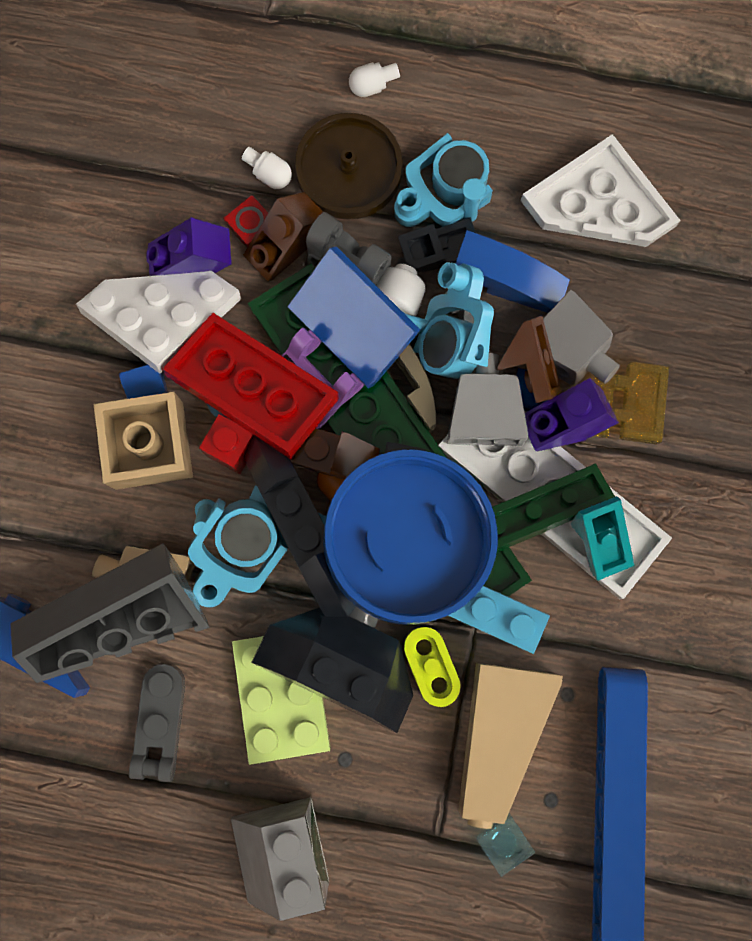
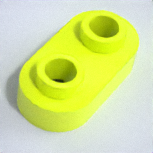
(431, 666)

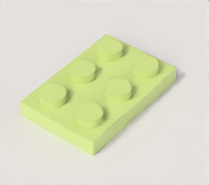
(276, 714)

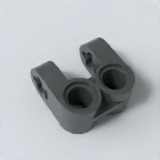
(329, 233)

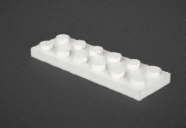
(519, 469)

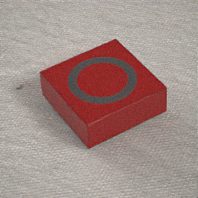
(246, 219)

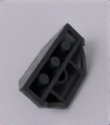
(340, 663)

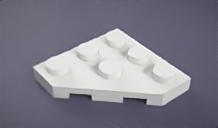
(602, 199)
(157, 312)

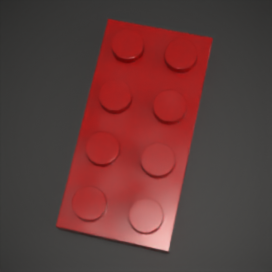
(251, 385)

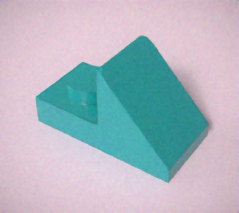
(605, 538)

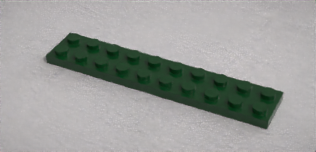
(373, 413)

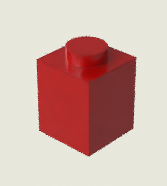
(227, 443)

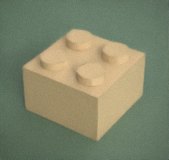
(143, 441)

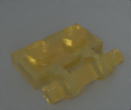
(642, 402)

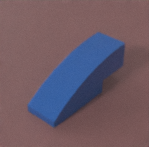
(513, 273)

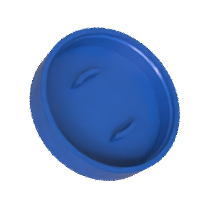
(410, 537)

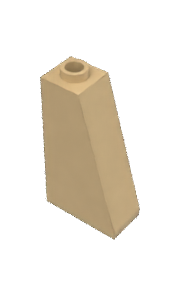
(502, 735)

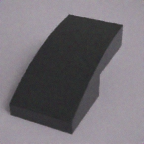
(431, 247)

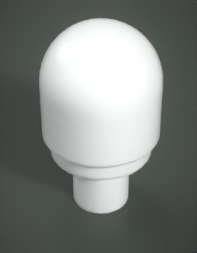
(372, 78)
(268, 168)

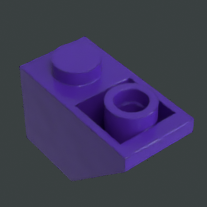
(190, 249)
(570, 417)

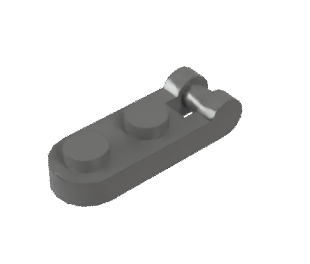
(158, 723)

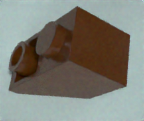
(282, 235)

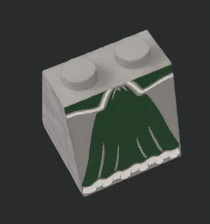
(282, 859)

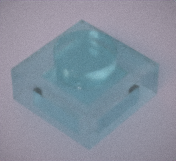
(505, 845)

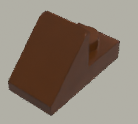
(533, 349)
(333, 453)

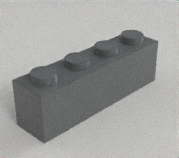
(108, 617)

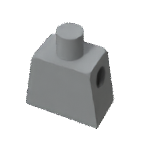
(579, 341)
(488, 409)

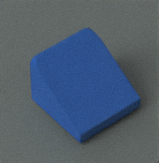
(142, 382)

